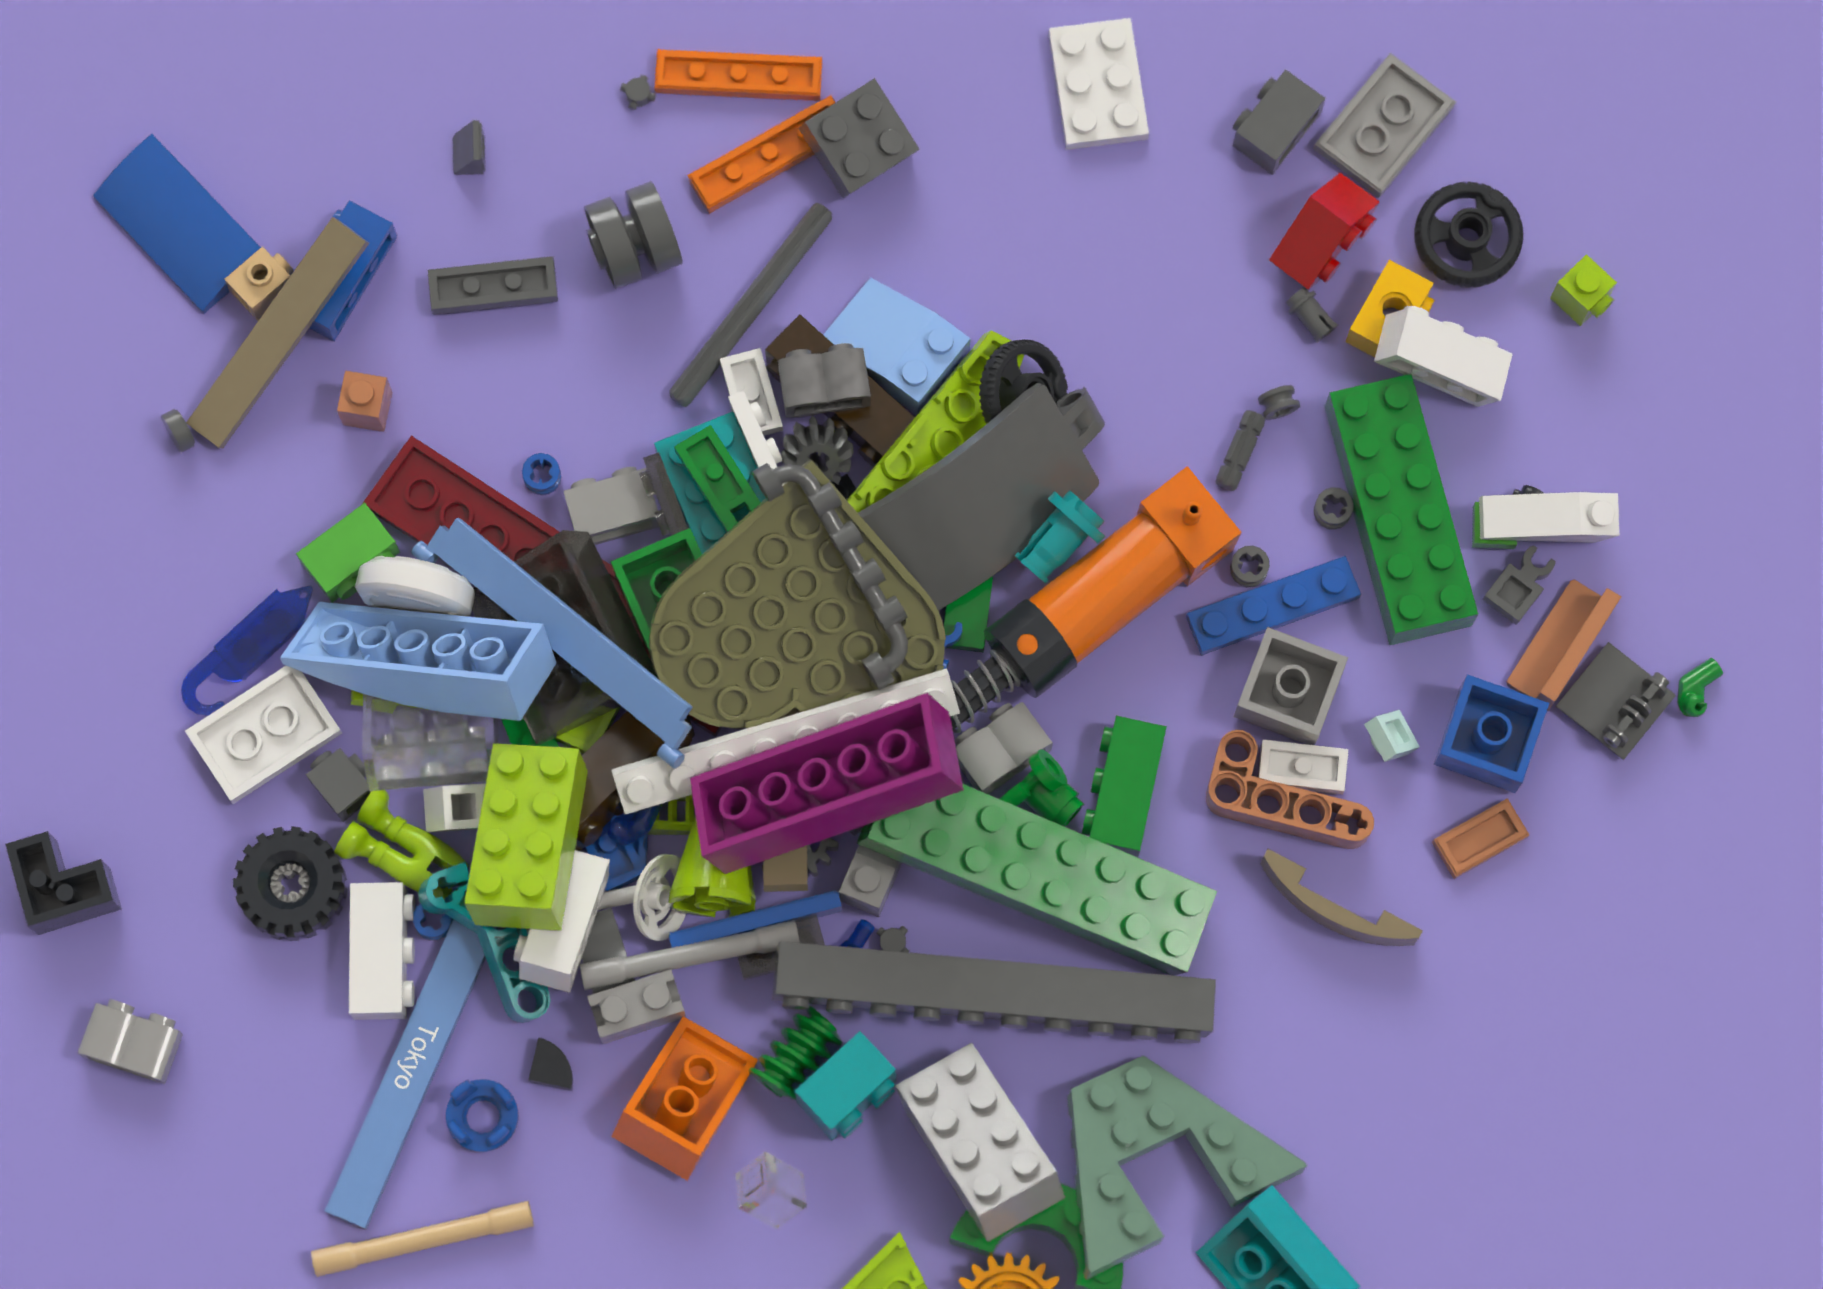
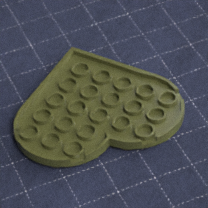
(779, 619)

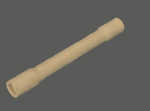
(350, 1255)

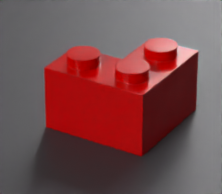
(1325, 226)

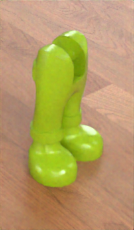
(421, 844)

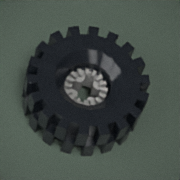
(283, 856)

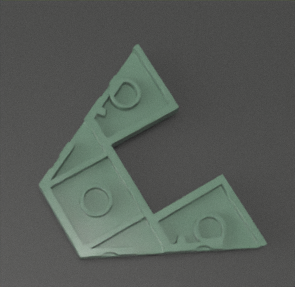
(1138, 1112)

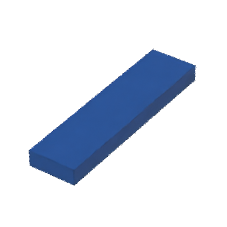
(819, 905)

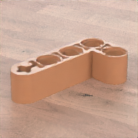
(1289, 798)

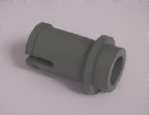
(1311, 313)

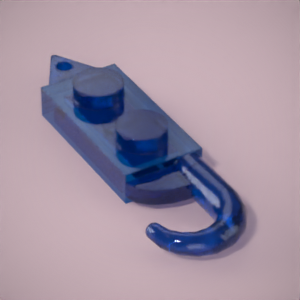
(249, 644)

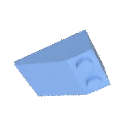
(903, 343)

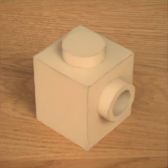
(259, 281)

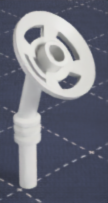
(649, 896)

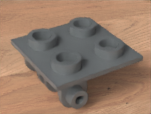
(1616, 700)

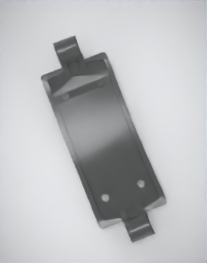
(989, 493)

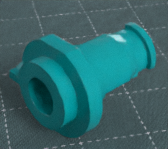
(1060, 535)

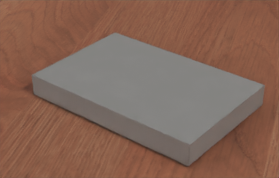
(1384, 125)

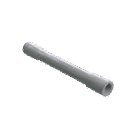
(618, 969)

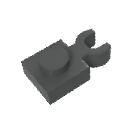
(1516, 589)

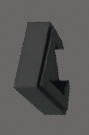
(550, 1066)

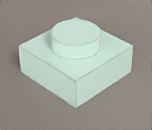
(1391, 735)

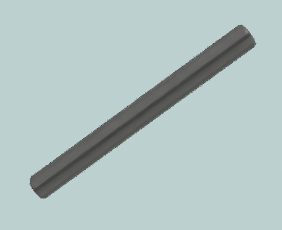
(750, 304)

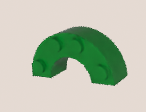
(1059, 1220)

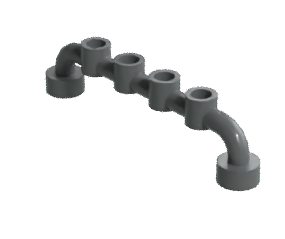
(845, 540)

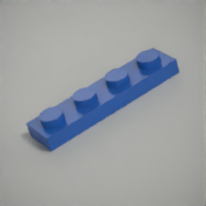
(1273, 605)

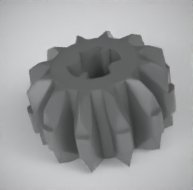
(819, 439)

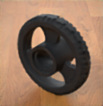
(1485, 266)
(1004, 382)

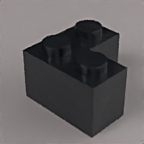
(54, 895)

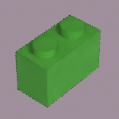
(341, 550)

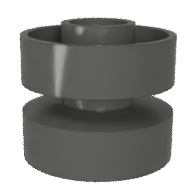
(621, 239)

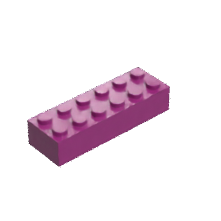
(826, 783)

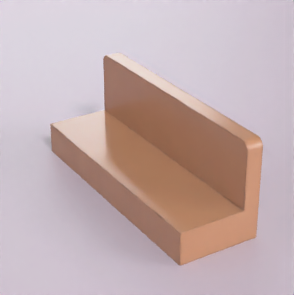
(1562, 642)

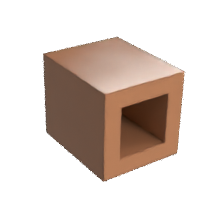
(364, 401)

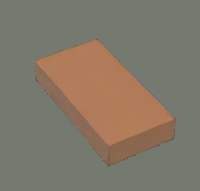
(1480, 838)

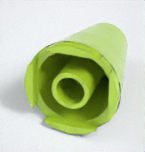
(704, 889)

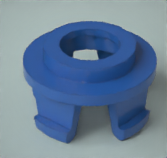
(462, 1100)

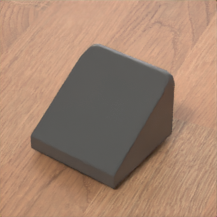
(469, 149)

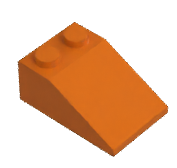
(684, 1098)

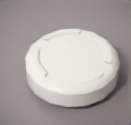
(414, 586)

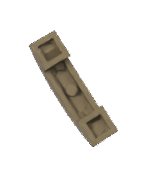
(1388, 930)

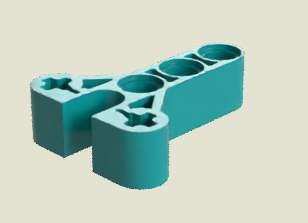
(492, 941)

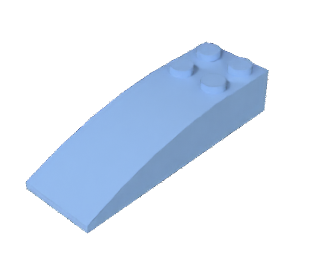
(426, 658)

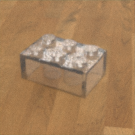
(423, 746)

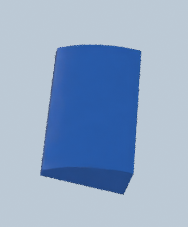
(176, 222)

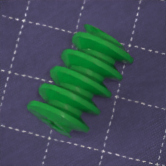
(797, 1054)

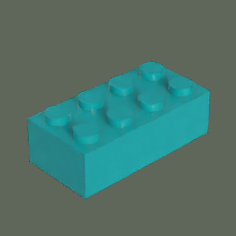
(692, 503)

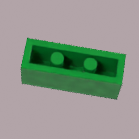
(1125, 784)

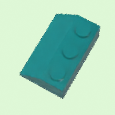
(1272, 1249)

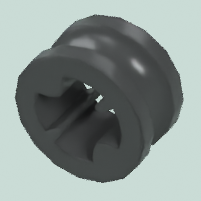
(1278, 402)
(1336, 496)
(1249, 579)

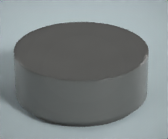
(178, 430)

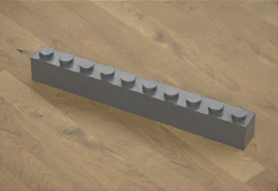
(993, 990)

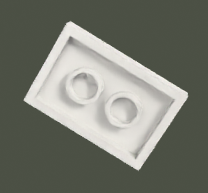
(1098, 83)
(263, 732)

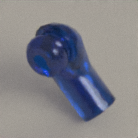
(639, 825)

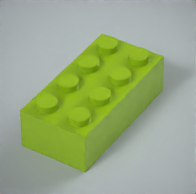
(526, 837)

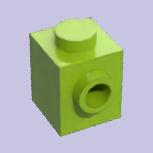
(1584, 291)

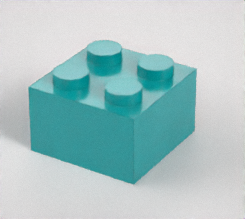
(847, 1087)

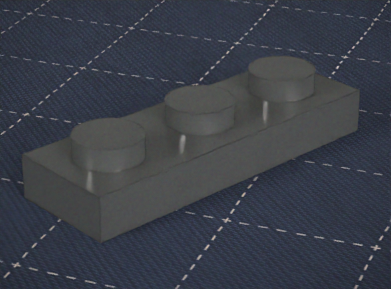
(492, 285)

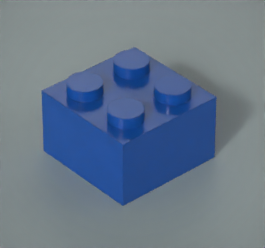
(1491, 733)

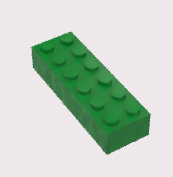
(1400, 509)

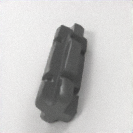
(1240, 450)

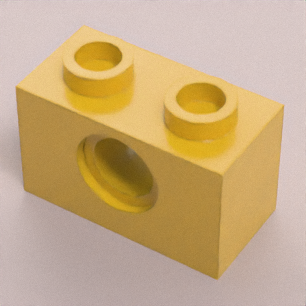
(1394, 289)

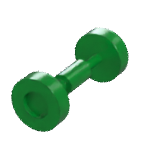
(1046, 771)

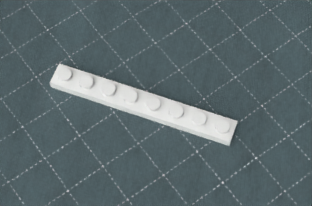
(656, 782)

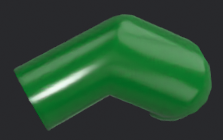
(1692, 687)

